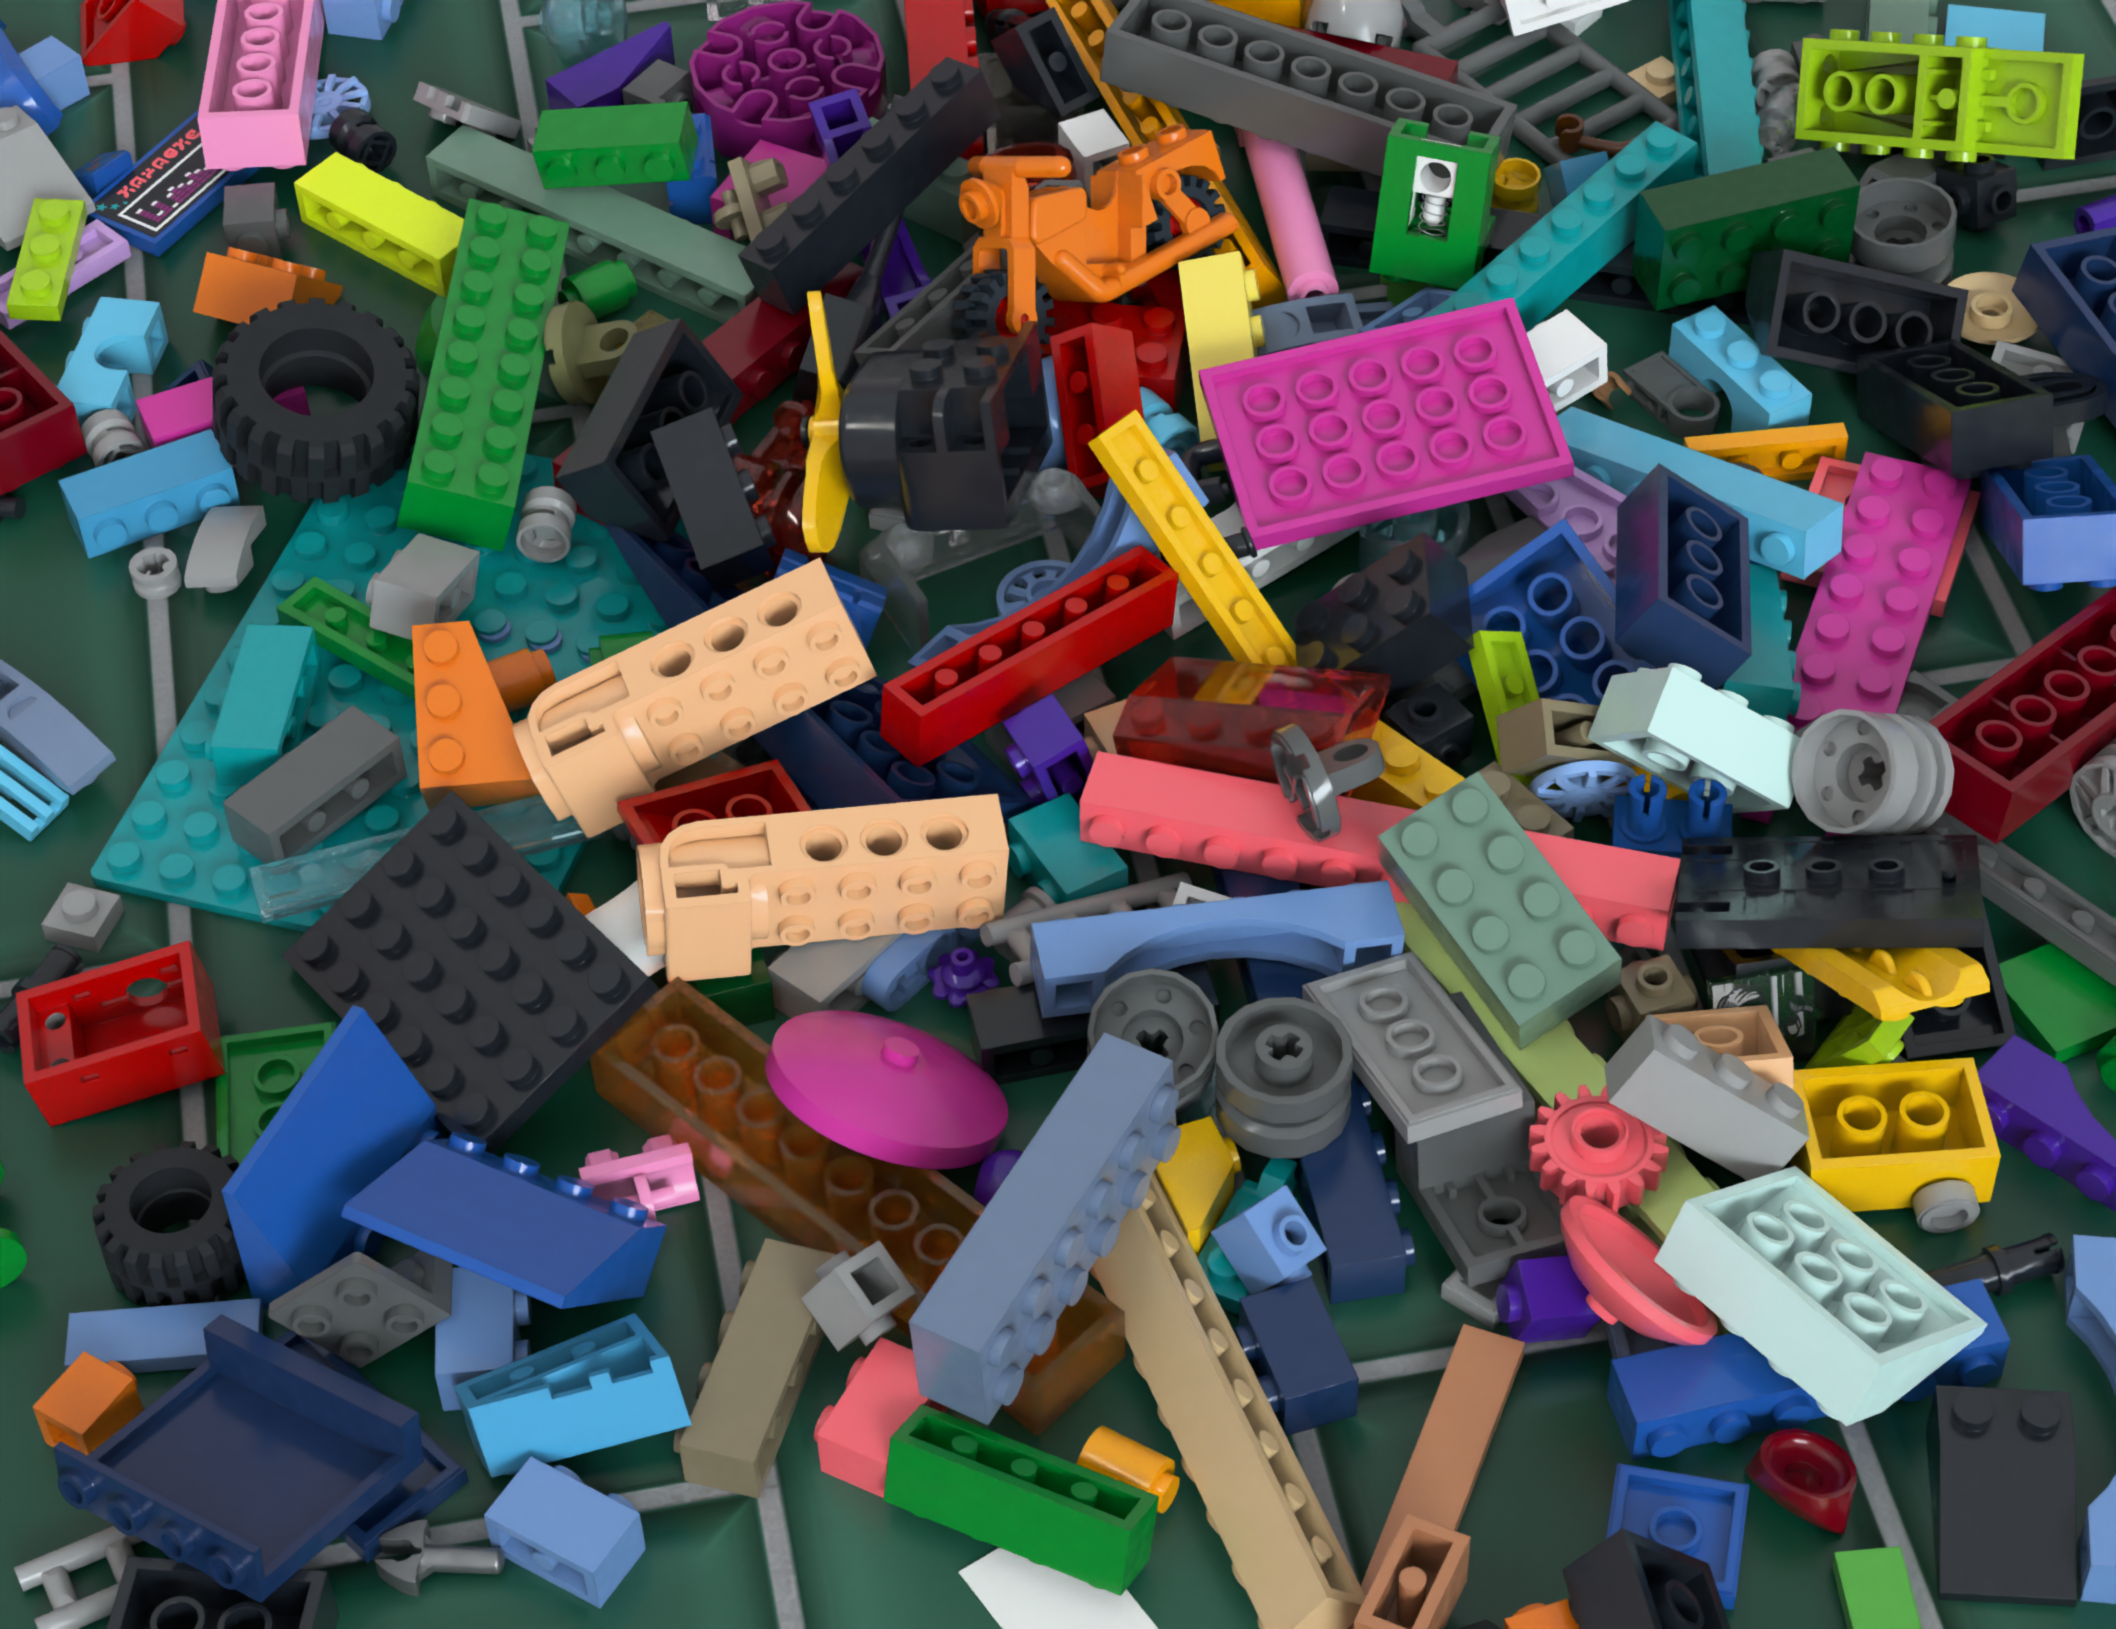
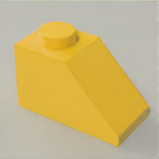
(1200, 1179)

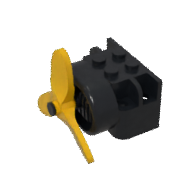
(925, 430)

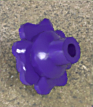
(961, 975)

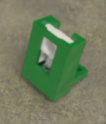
(1426, 238)

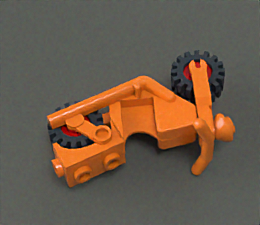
(1141, 221)

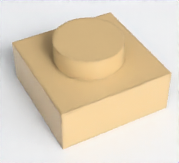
(1658, 79)

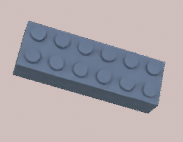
(1045, 1230)

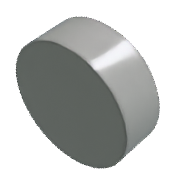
(1946, 1206)

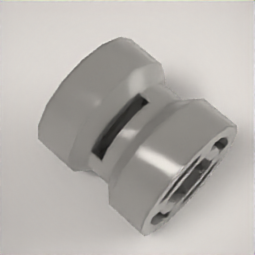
(110, 437)
(546, 524)

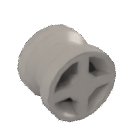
(1772, 70)

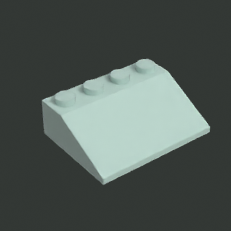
(1816, 1292)

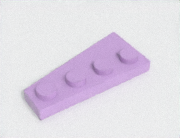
(1585, 505)

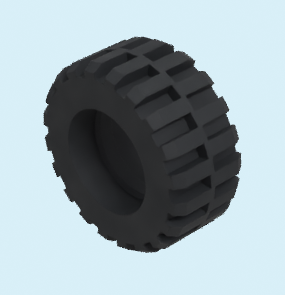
(320, 348)

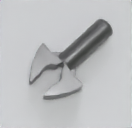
(430, 1558)

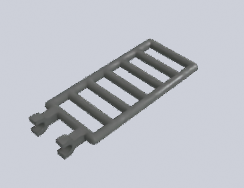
(1433, 37)

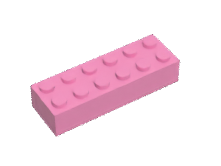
(260, 83)

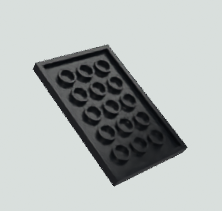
(472, 971)

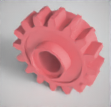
(1595, 1151)

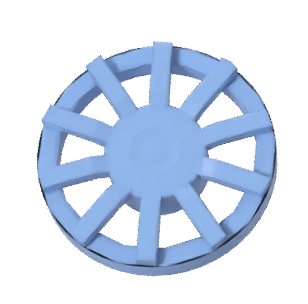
(331, 104)
(1583, 787)

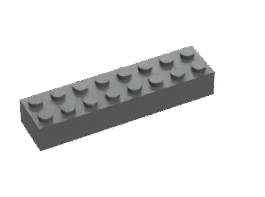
(1288, 83)

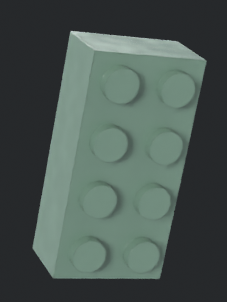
(1499, 910)

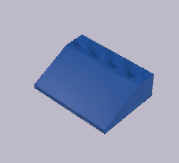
(1564, 611)
(326, 1143)
(512, 1223)

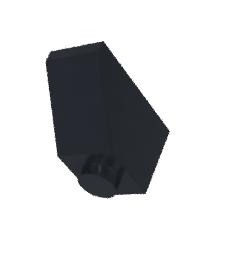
(1045, 64)

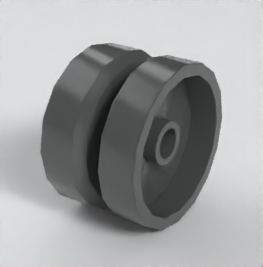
(1283, 1077)

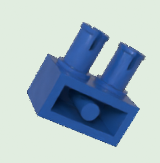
(1658, 824)

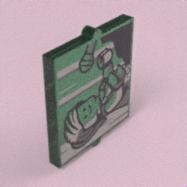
(1787, 994)

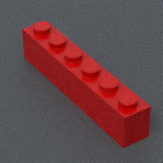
(1027, 655)

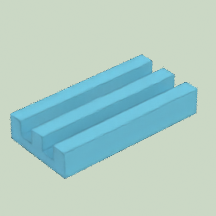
(37, 785)

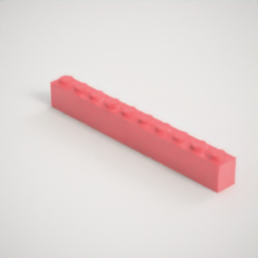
(1256, 831)

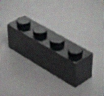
(1019, 1044)

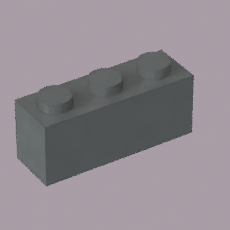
(315, 787)

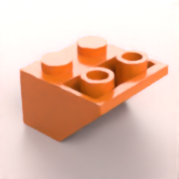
(247, 282)

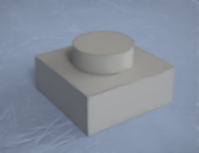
(83, 917)

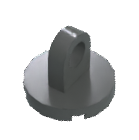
(1321, 776)

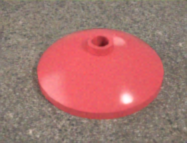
(1624, 1281)

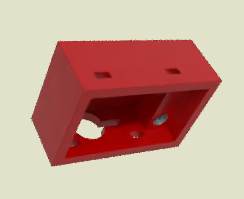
(103, 1048)

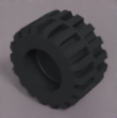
(154, 1194)

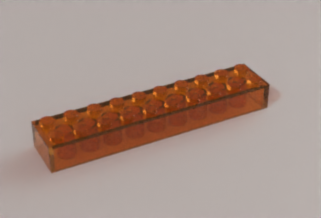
(704, 1081)

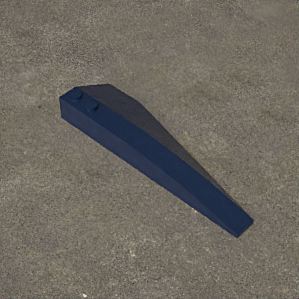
(837, 744)

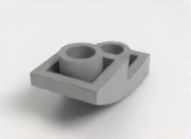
(222, 548)

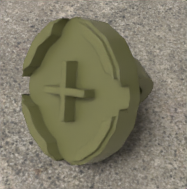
(583, 350)

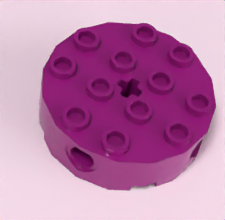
(775, 60)

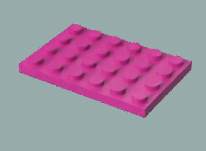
(1384, 423)

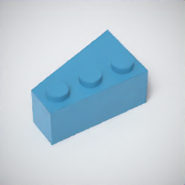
(573, 1398)

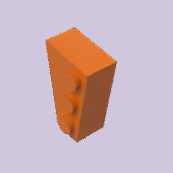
(463, 722)

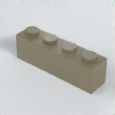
(756, 1375)

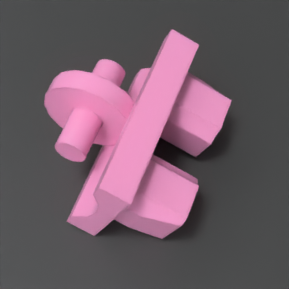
(656, 1178)

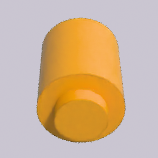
(1131, 1464)

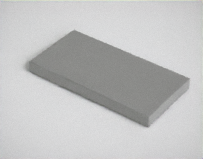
(1415, 1048)

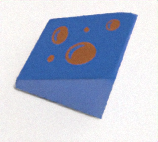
(103, 171)

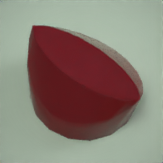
(1806, 1477)

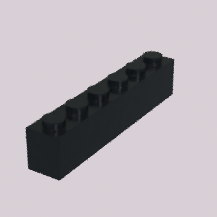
(870, 185)

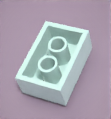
(1692, 733)

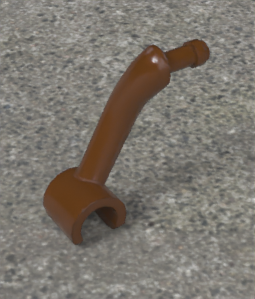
(1571, 137)

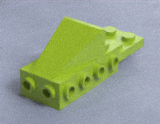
(1937, 97)

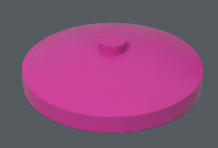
(886, 1089)

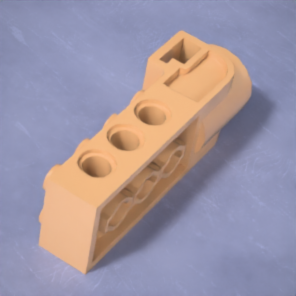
(689, 695)
(818, 878)

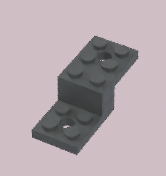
(1483, 1176)

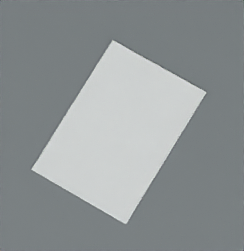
(1042, 1598)

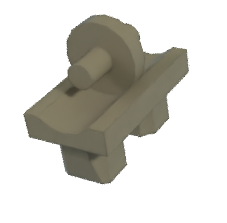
(748, 206)

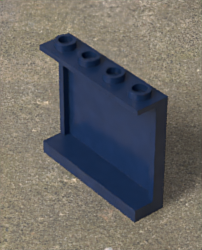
(247, 1462)

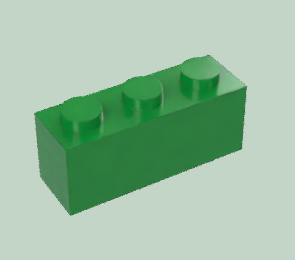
(615, 145)

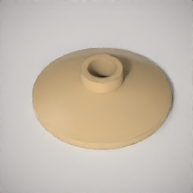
(1993, 309)

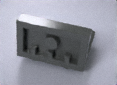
(366, 1308)

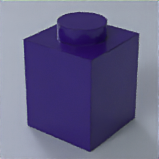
(1544, 1301)

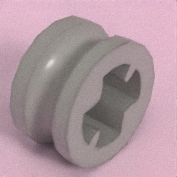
(158, 585)

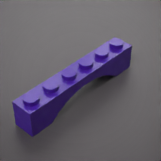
(837, 126)
(2046, 1119)

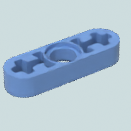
(905, 965)

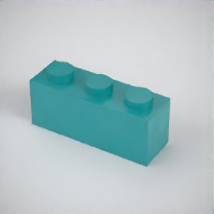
(265, 701)

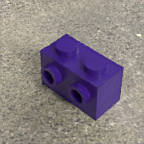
(1047, 752)

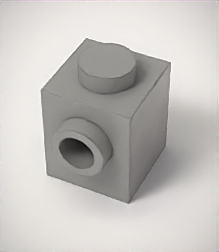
(858, 1296)

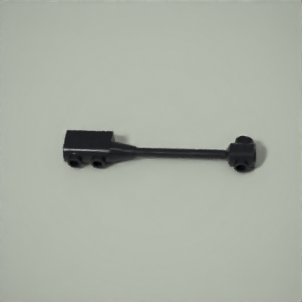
(851, 319)

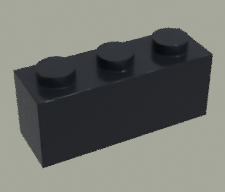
(715, 499)

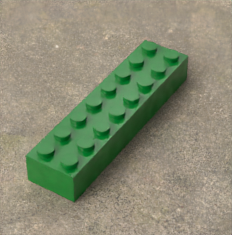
(484, 377)

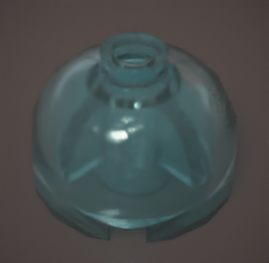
(583, 26)

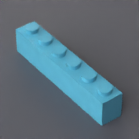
(1787, 524)

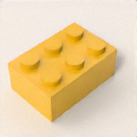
(1895, 1130)

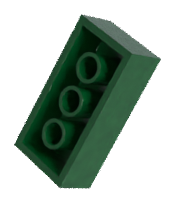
(1702, 232)

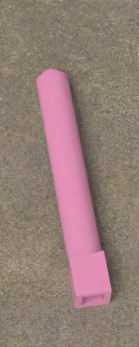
(1290, 217)

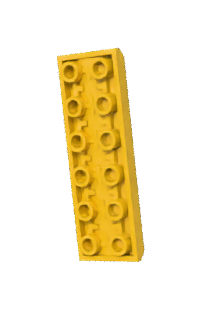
(1894, 979)

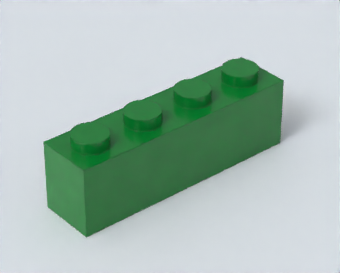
(1020, 1499)

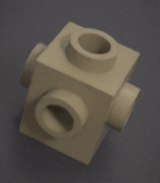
(1648, 989)

